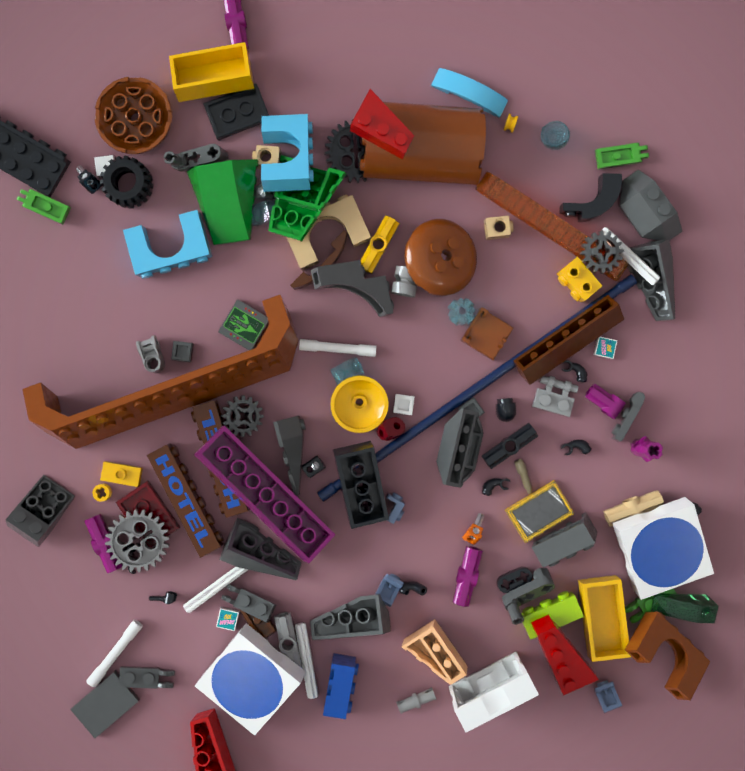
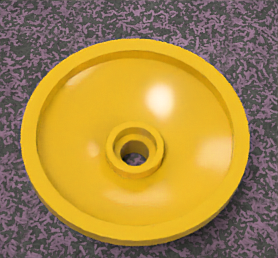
(354, 416)

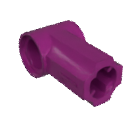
(609, 403)

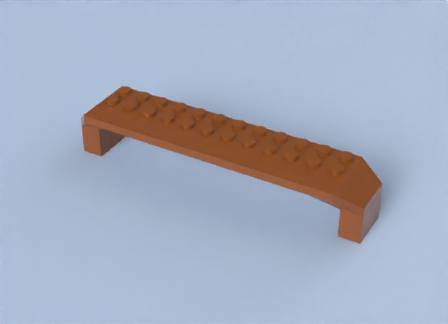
(268, 359)

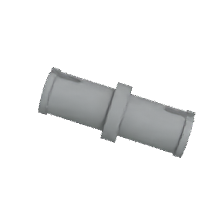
(416, 700)

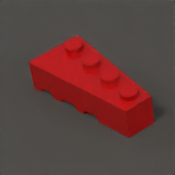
(565, 661)
(209, 743)

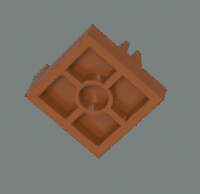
(487, 334)

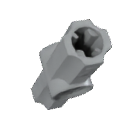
(286, 632)

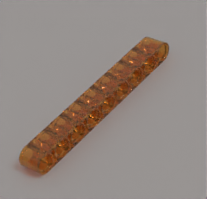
(541, 219)

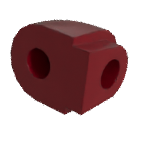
(391, 428)

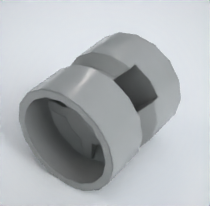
(404, 284)

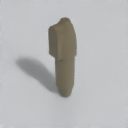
(522, 470)

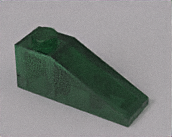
(688, 607)

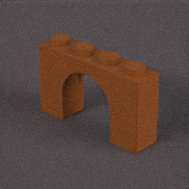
(689, 661)

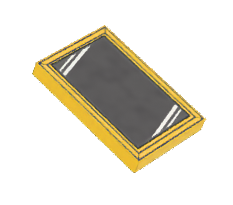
(539, 511)

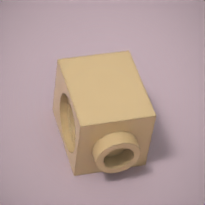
(274, 151)
(491, 233)

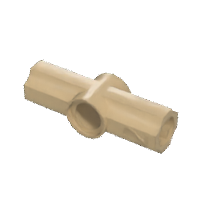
(633, 506)

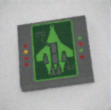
(244, 325)

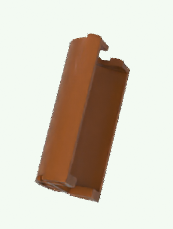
(444, 147)

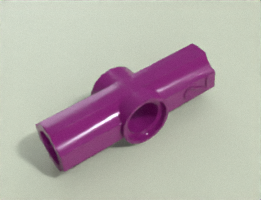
(236, 21)
(646, 449)
(98, 531)
(467, 576)

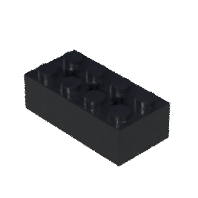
(371, 490)

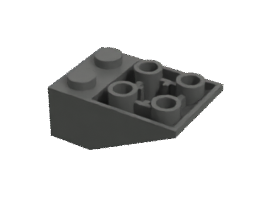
(39, 510)

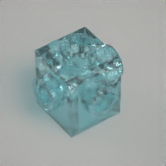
(456, 317)

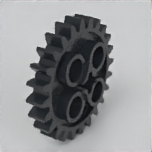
(338, 152)

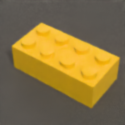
(211, 72)
(604, 618)

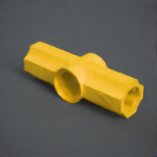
(384, 233)

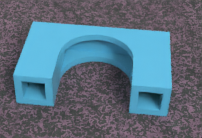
(294, 173)
(194, 248)

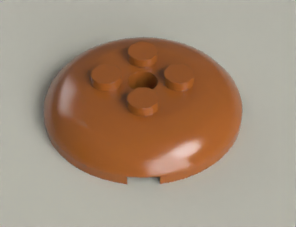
(131, 97)
(425, 260)

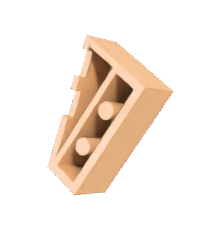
(437, 652)

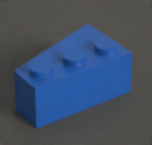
(340, 686)

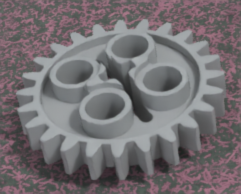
(147, 554)

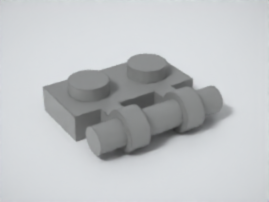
(552, 401)

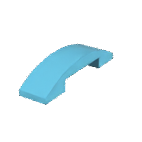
(470, 90)

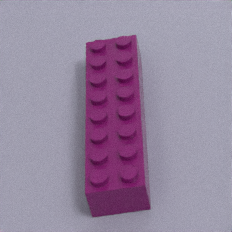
(264, 494)

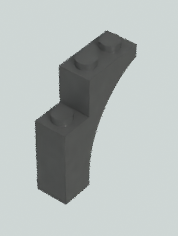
(351, 278)

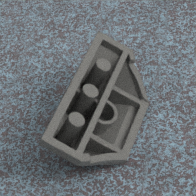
(648, 208)
(459, 447)

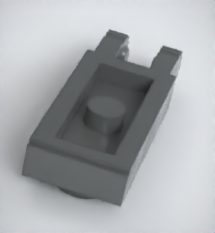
(628, 415)
(250, 603)
(144, 677)

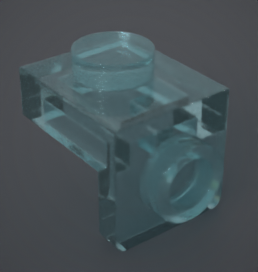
(262, 212)
(347, 369)

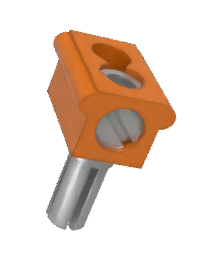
(474, 532)

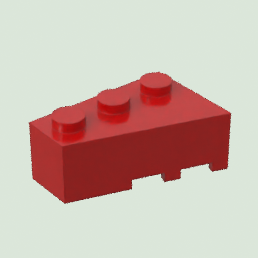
(381, 126)

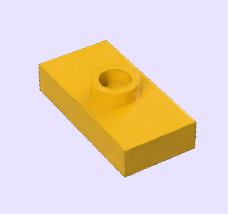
(121, 474)

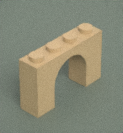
(343, 211)

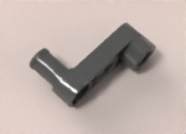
(207, 156)
(539, 586)

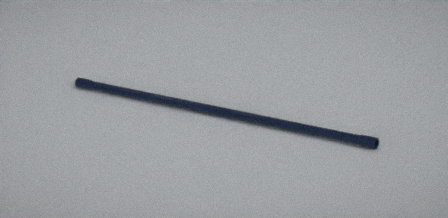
(333, 488)

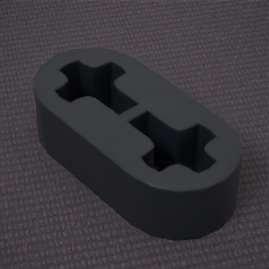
(511, 575)

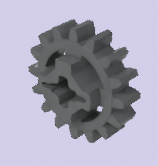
(604, 246)
(249, 409)

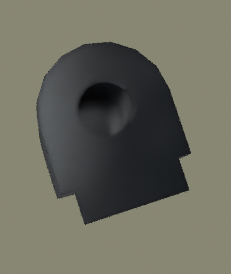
(505, 409)

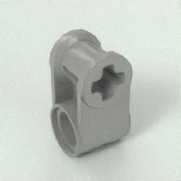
(149, 351)

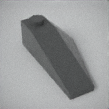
(659, 296)
(359, 617)

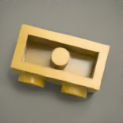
(578, 280)

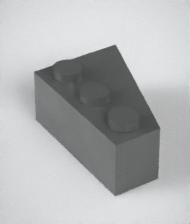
(565, 541)

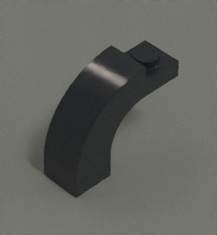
(608, 191)

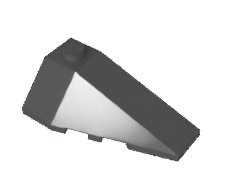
(291, 437)
(253, 551)

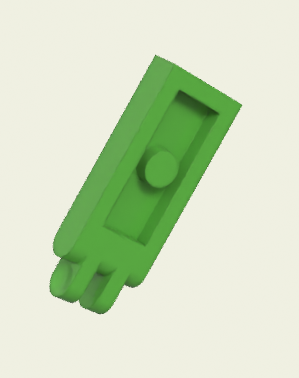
(620, 155)
(44, 205)

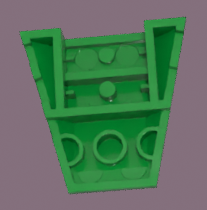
(226, 198)
(299, 209)

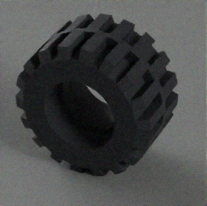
(116, 171)

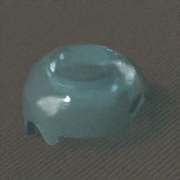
(555, 135)

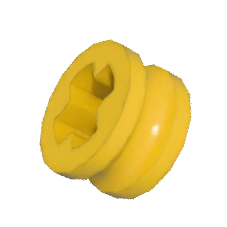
(510, 123)
(96, 494)

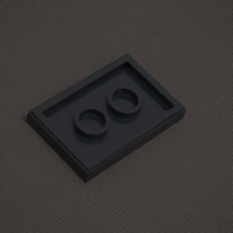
(236, 112)

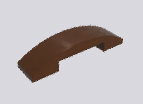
(338, 244)

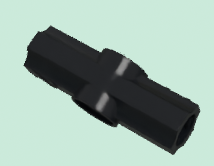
(520, 439)

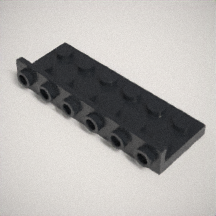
(31, 160)

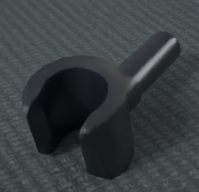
(169, 598)

